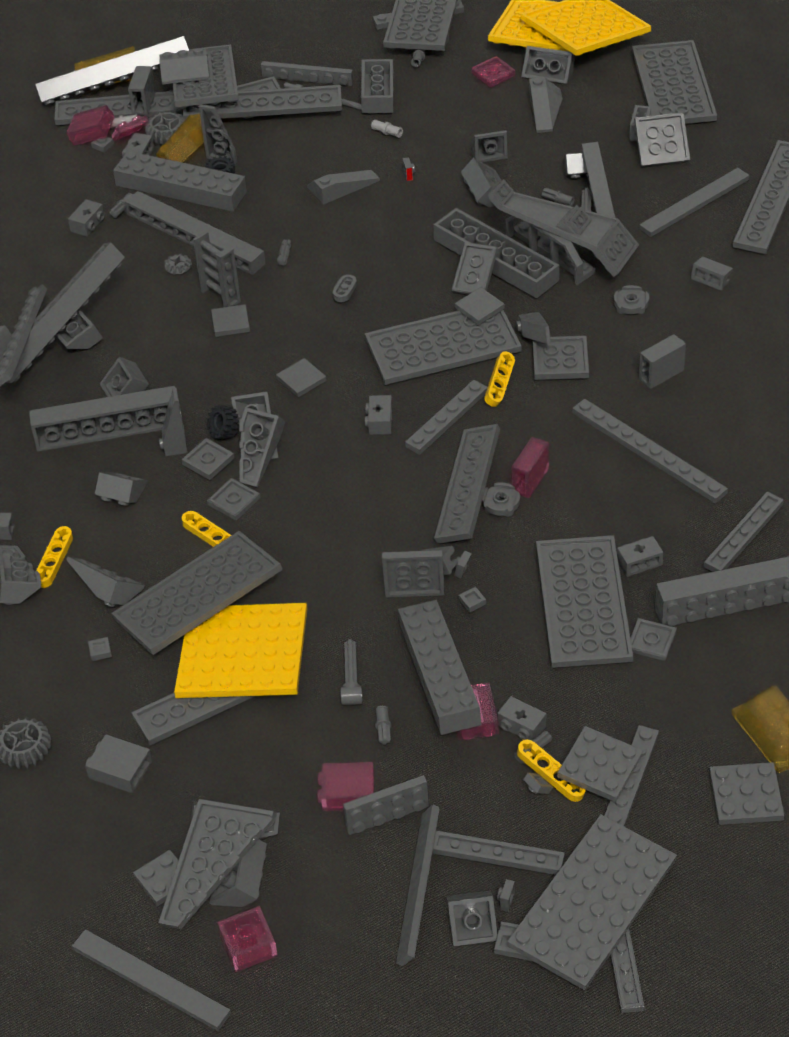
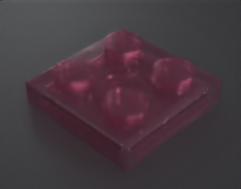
(493, 71)
(128, 128)

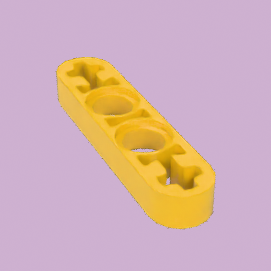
(501, 379)
(199, 522)
(57, 557)
(547, 772)

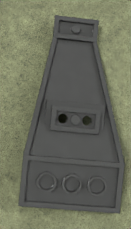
(594, 231)

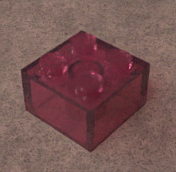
(247, 939)

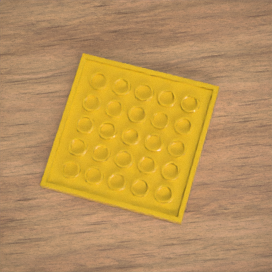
(585, 24)
(514, 31)
(244, 652)

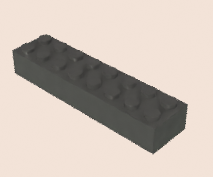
(180, 181)
(513, 260)
(100, 419)
(722, 592)
(439, 667)

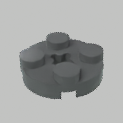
(625, 305)
(505, 507)

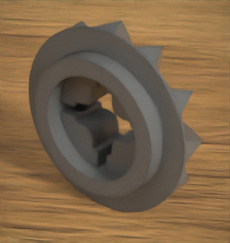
(183, 265)

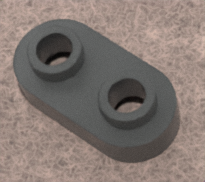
(344, 288)

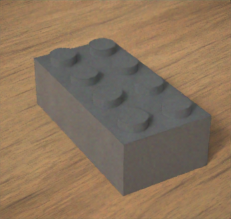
(377, 86)

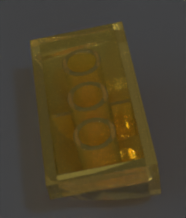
(767, 724)

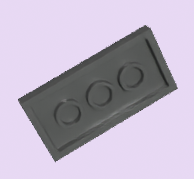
(386, 805)

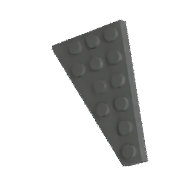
(213, 847)

